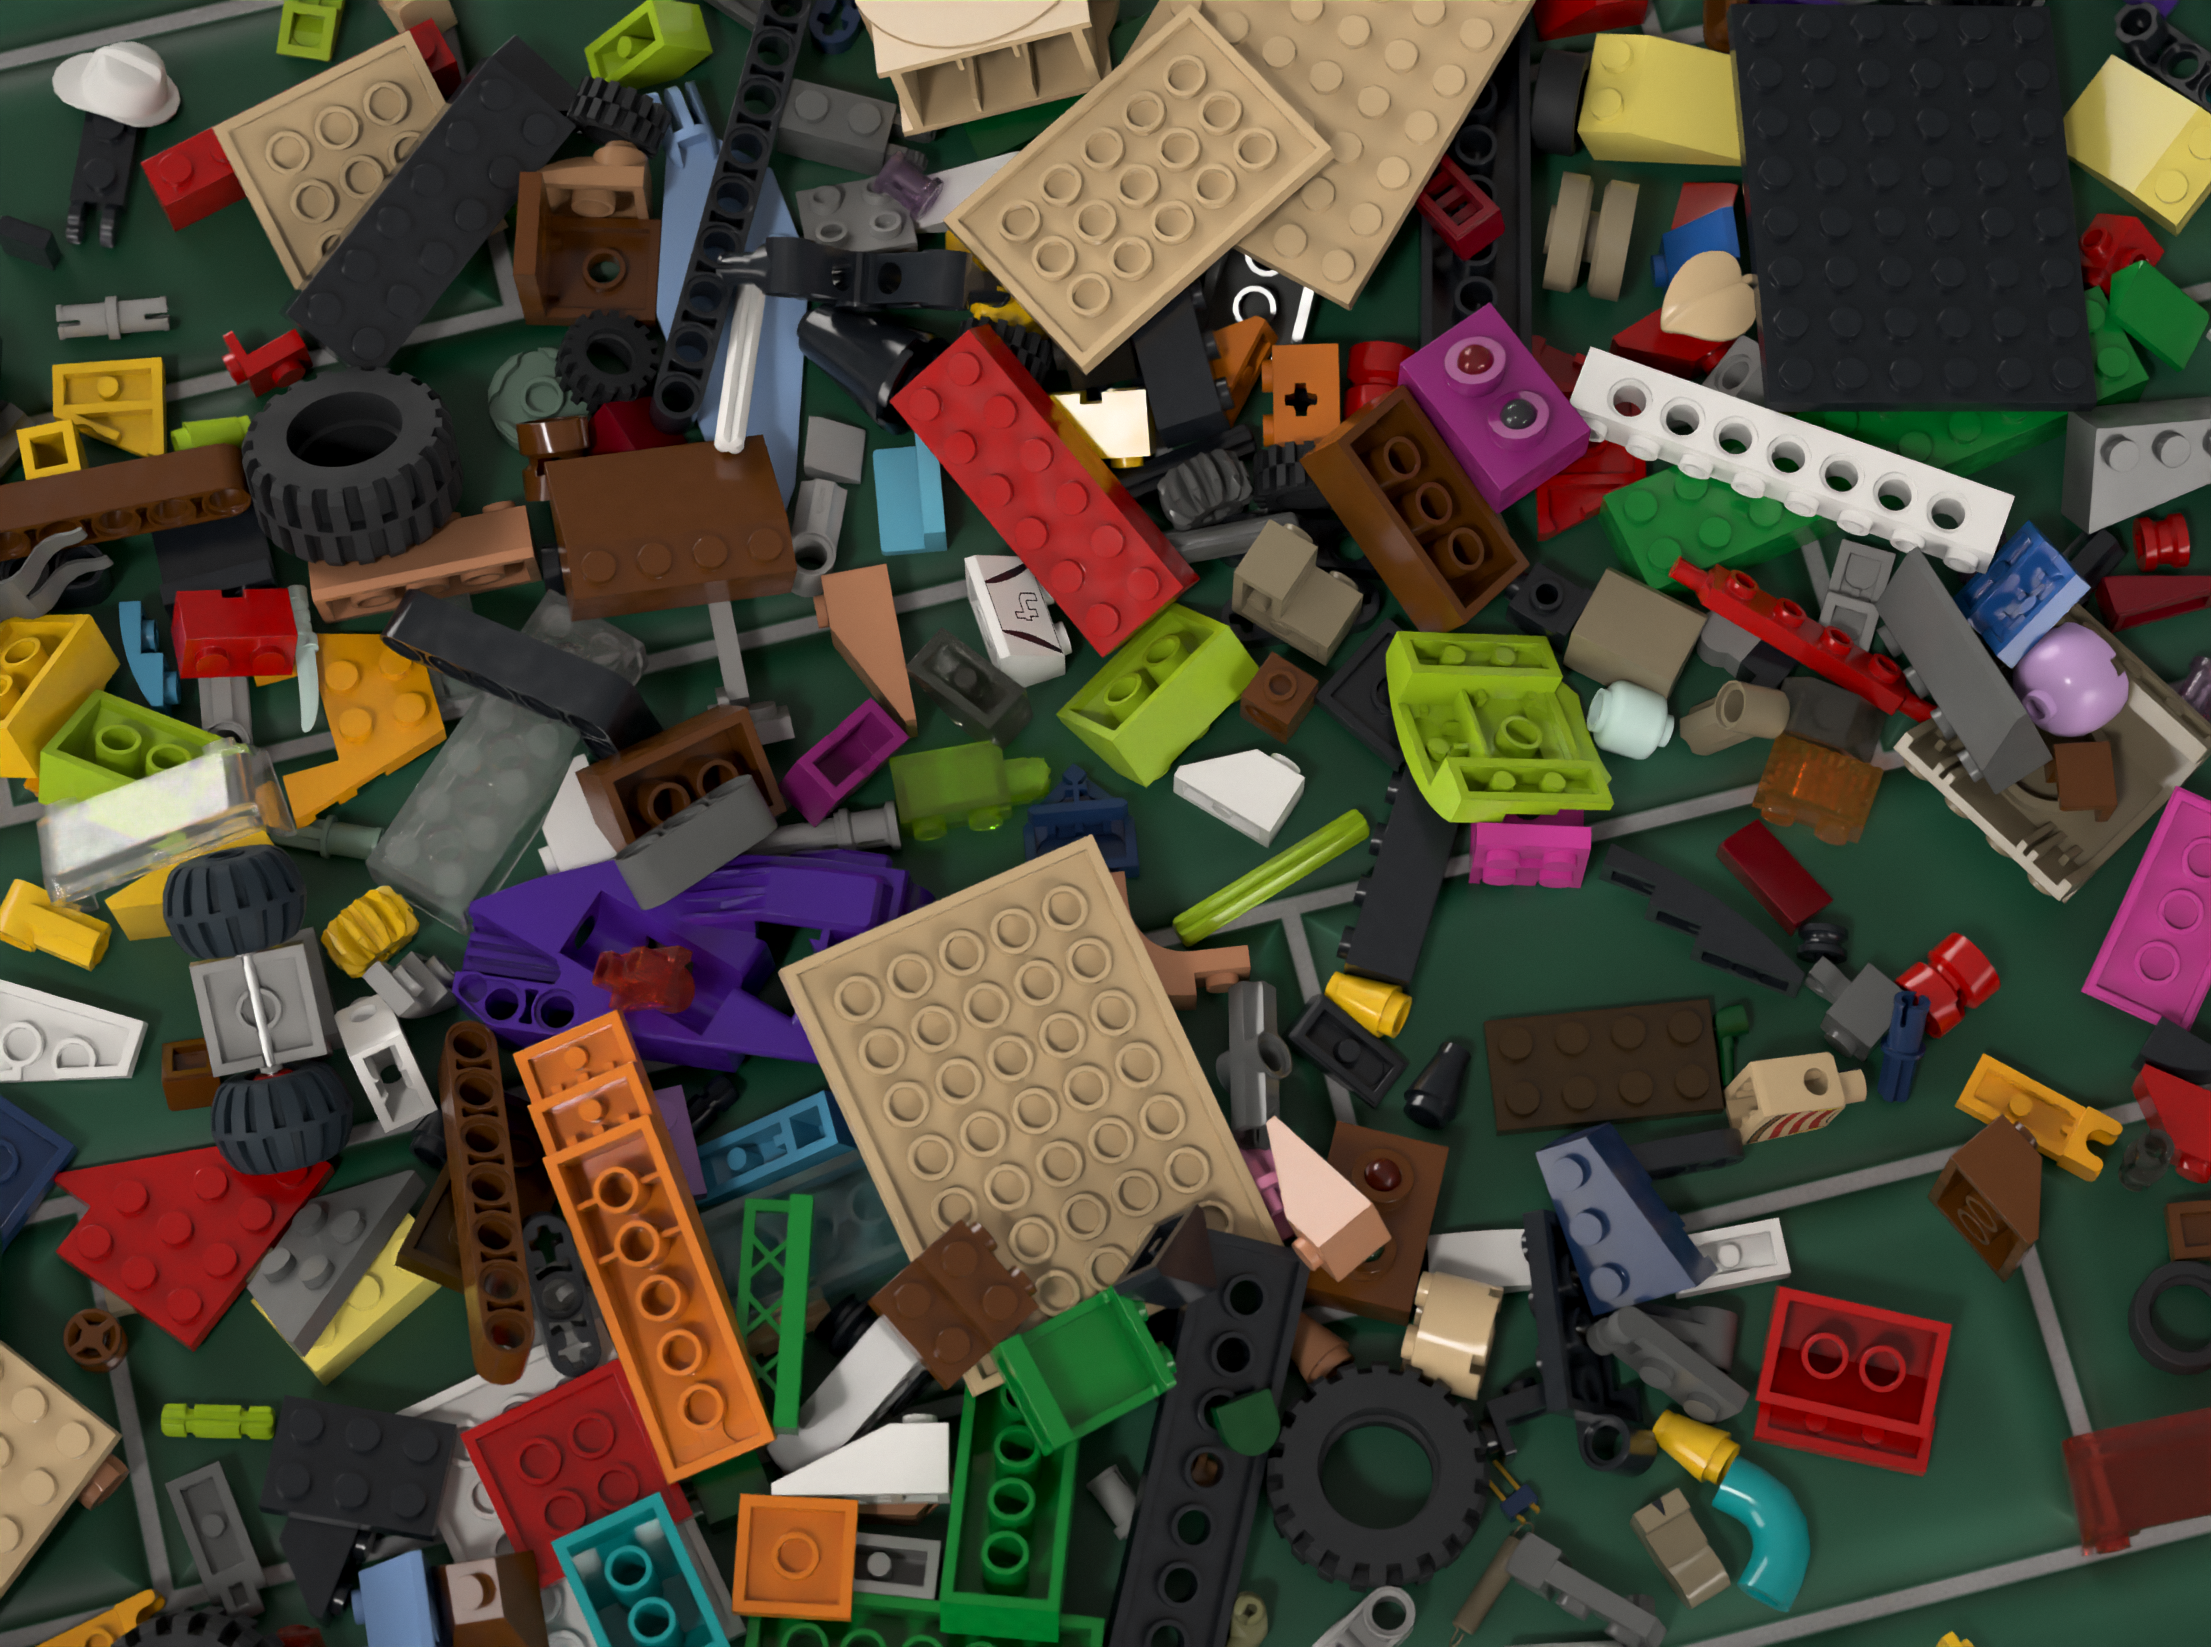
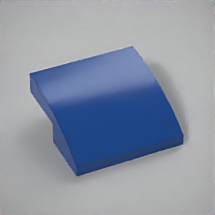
(2021, 594)

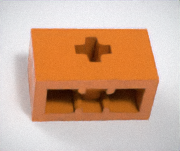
(1308, 368)

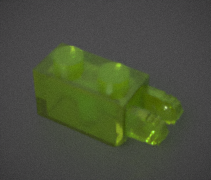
(963, 788)

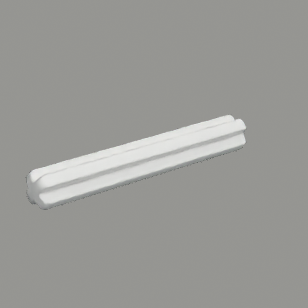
(739, 369)

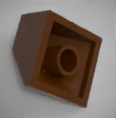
(490, 1602)

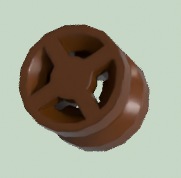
(88, 1331)

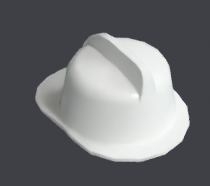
(119, 83)

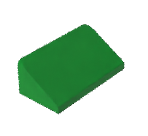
(2156, 313)

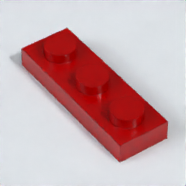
(1842, 1439)

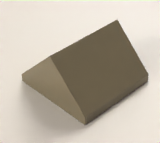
(1633, 635)

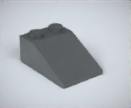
(1244, 288)

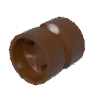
(546, 439)

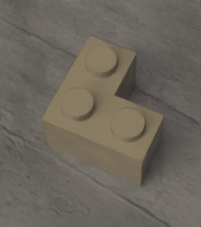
(1291, 596)

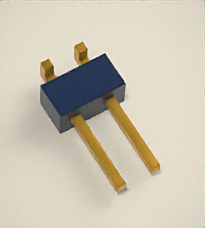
(1518, 1502)

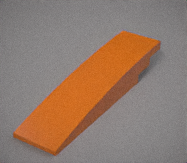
(644, 1246)

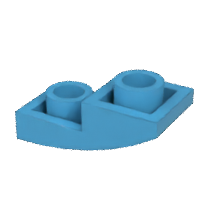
(150, 669)

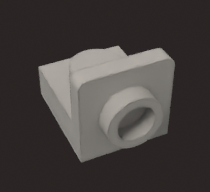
(770, 722)

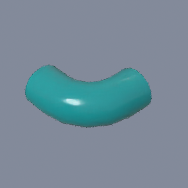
(1777, 1532)

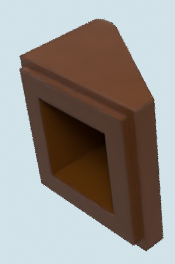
(188, 1075)

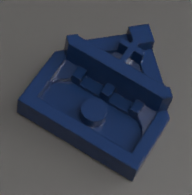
(1076, 811)

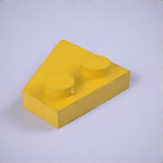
(115, 402)

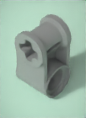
(1360, 1629)

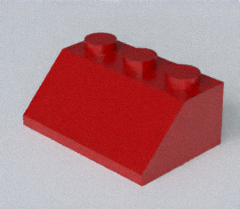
(1852, 1362)

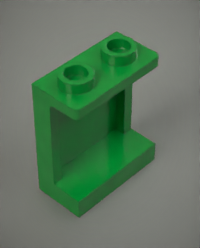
(1084, 1368)

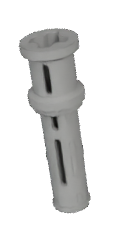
(844, 831)

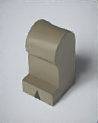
(1680, 1549)

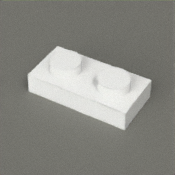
(1743, 1255)

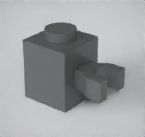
(1859, 1008)

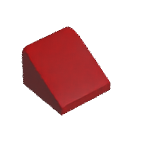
(1701, 199)

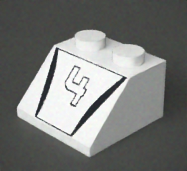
(1015, 619)

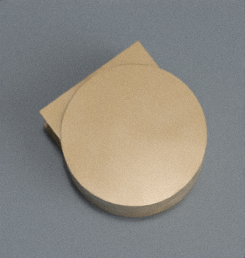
(986, 55)

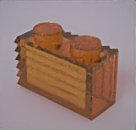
(1817, 790)

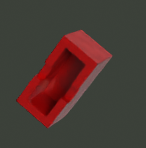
(234, 634)

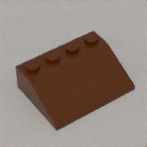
(669, 528)

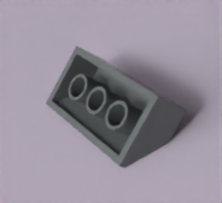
(1959, 676)

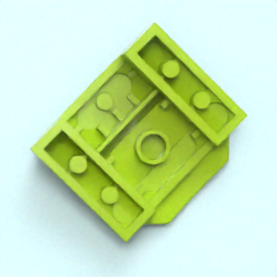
(1491, 727)

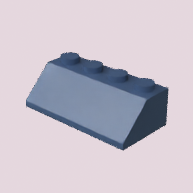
(398, 1603)

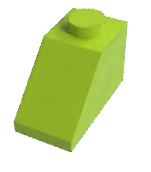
(651, 45)

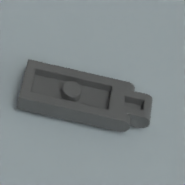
(219, 1540)

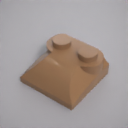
(602, 186)

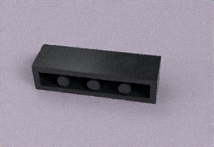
(1180, 371)
(1402, 888)

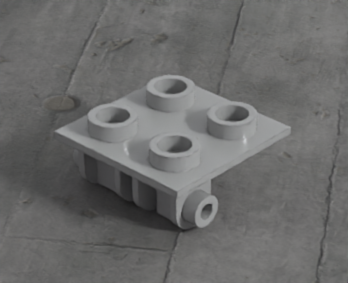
(856, 218)

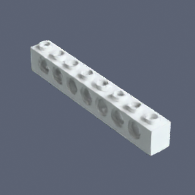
(1816, 451)

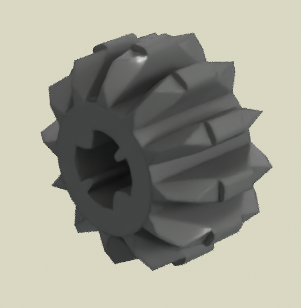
(1205, 490)

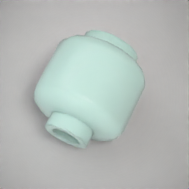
(1629, 720)

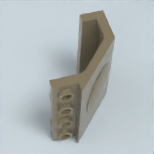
(2154, 747)

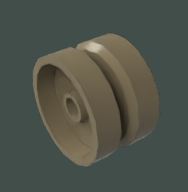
(1589, 236)

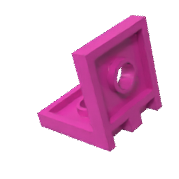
(1529, 851)

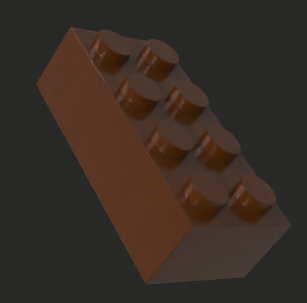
(1414, 512)

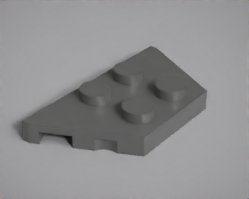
(329, 1253)

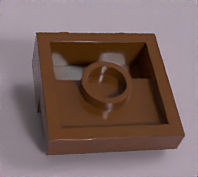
(955, 1302)

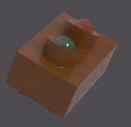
(1404, 1185)

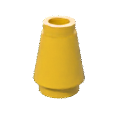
(1372, 1003)
(1696, 1446)

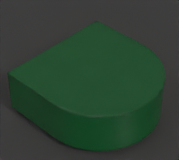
(1248, 1422)

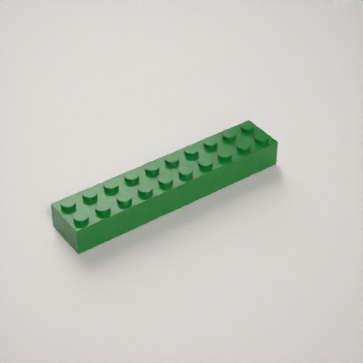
(1714, 525)

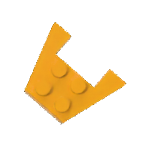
(377, 714)

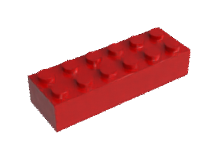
(1044, 489)

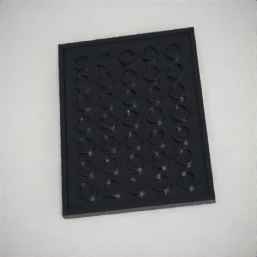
(1909, 209)

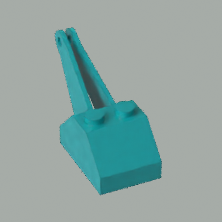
(638, 1581)

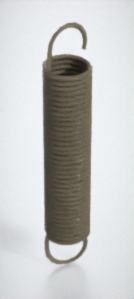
(1486, 1589)

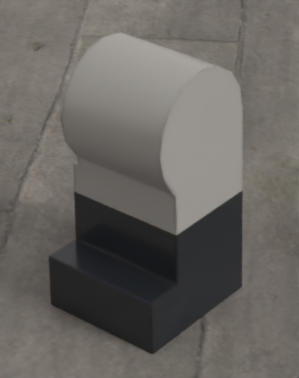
(1743, 653)

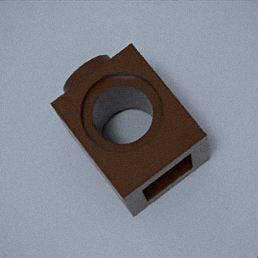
(1278, 698)

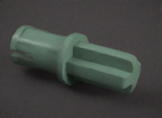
(334, 838)

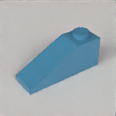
(774, 1148)

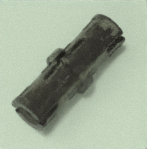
(2147, 1167)

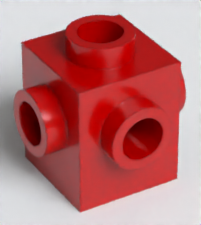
(2112, 245)

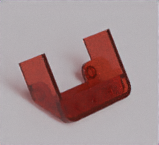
(2137, 1478)

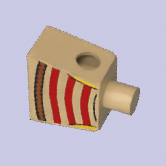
(1790, 1095)

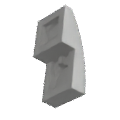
(1854, 589)

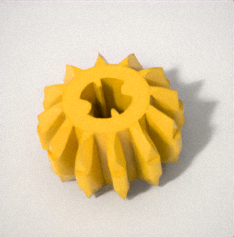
(370, 931)

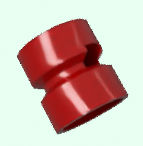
(1372, 372)
(1953, 979)

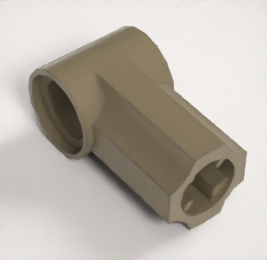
(1734, 716)

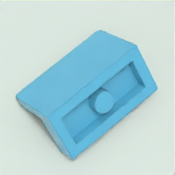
(909, 500)

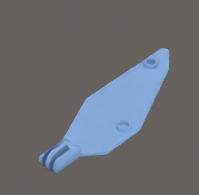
(779, 363)

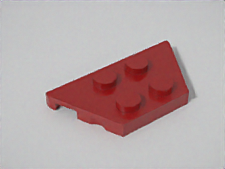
(1579, 488)

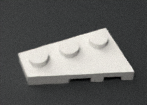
(63, 1039)

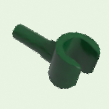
(1727, 1024)

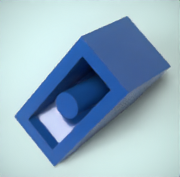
(1708, 233)

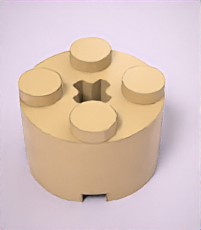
(1452, 1331)

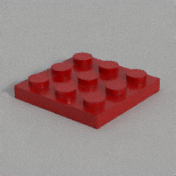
(569, 1464)

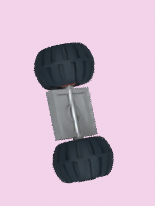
(258, 1009)

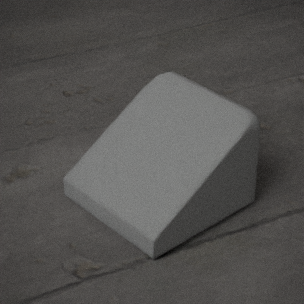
(833, 451)

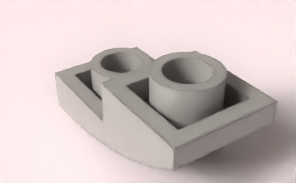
(414, 985)

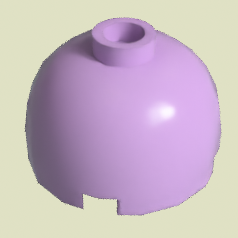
(2070, 682)

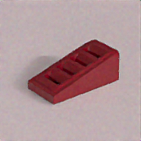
(1471, 226)
(2142, 600)

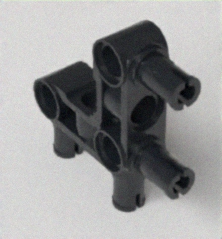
(862, 279)

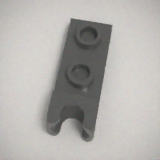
(1548, 1571)

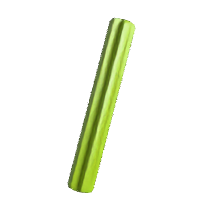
(1271, 877)

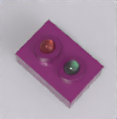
(1495, 408)

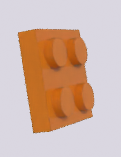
(795, 1557)

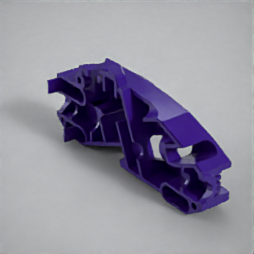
(528, 959)

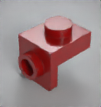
(271, 366)

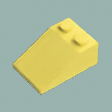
(1659, 103)
(2142, 143)

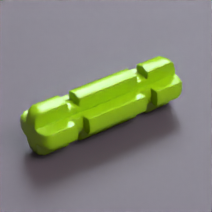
(218, 1421)

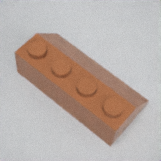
(460, 558)

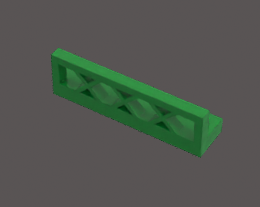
(793, 1302)

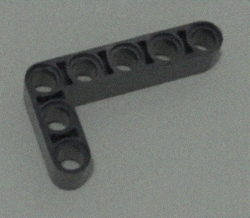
(521, 670)

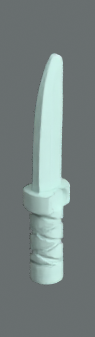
(305, 657)

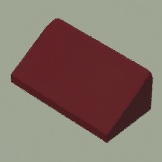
(1773, 876)

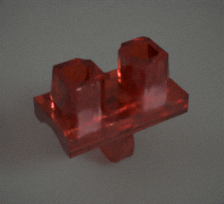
(646, 979)

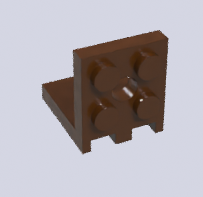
(559, 252)

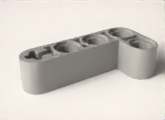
(849, 1399)

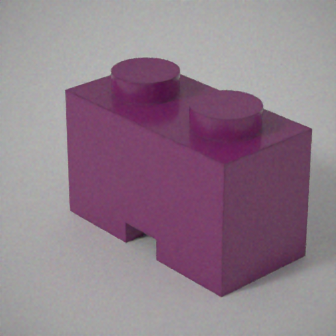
(842, 762)

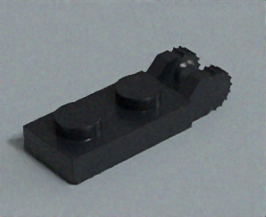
(102, 177)

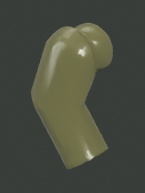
(1248, 1621)

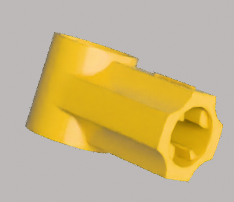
(33, 923)

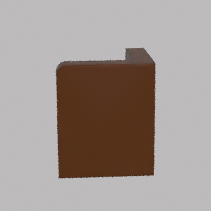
(2083, 777)

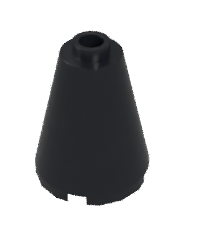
(868, 357)

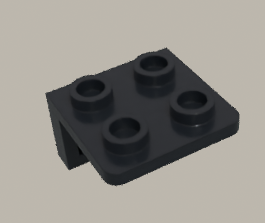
(214, 556)

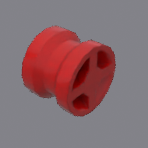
(2161, 542)

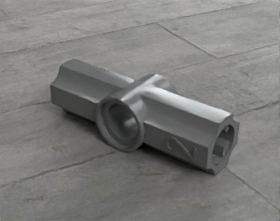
(1253, 1062)

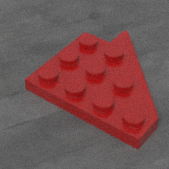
(181, 1232)

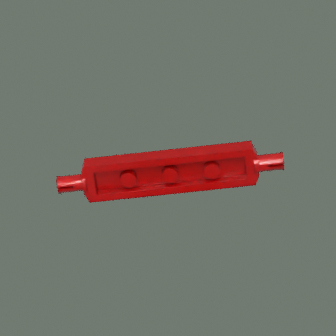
(1792, 632)

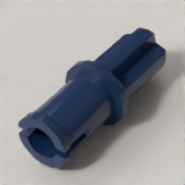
(1903, 1046)

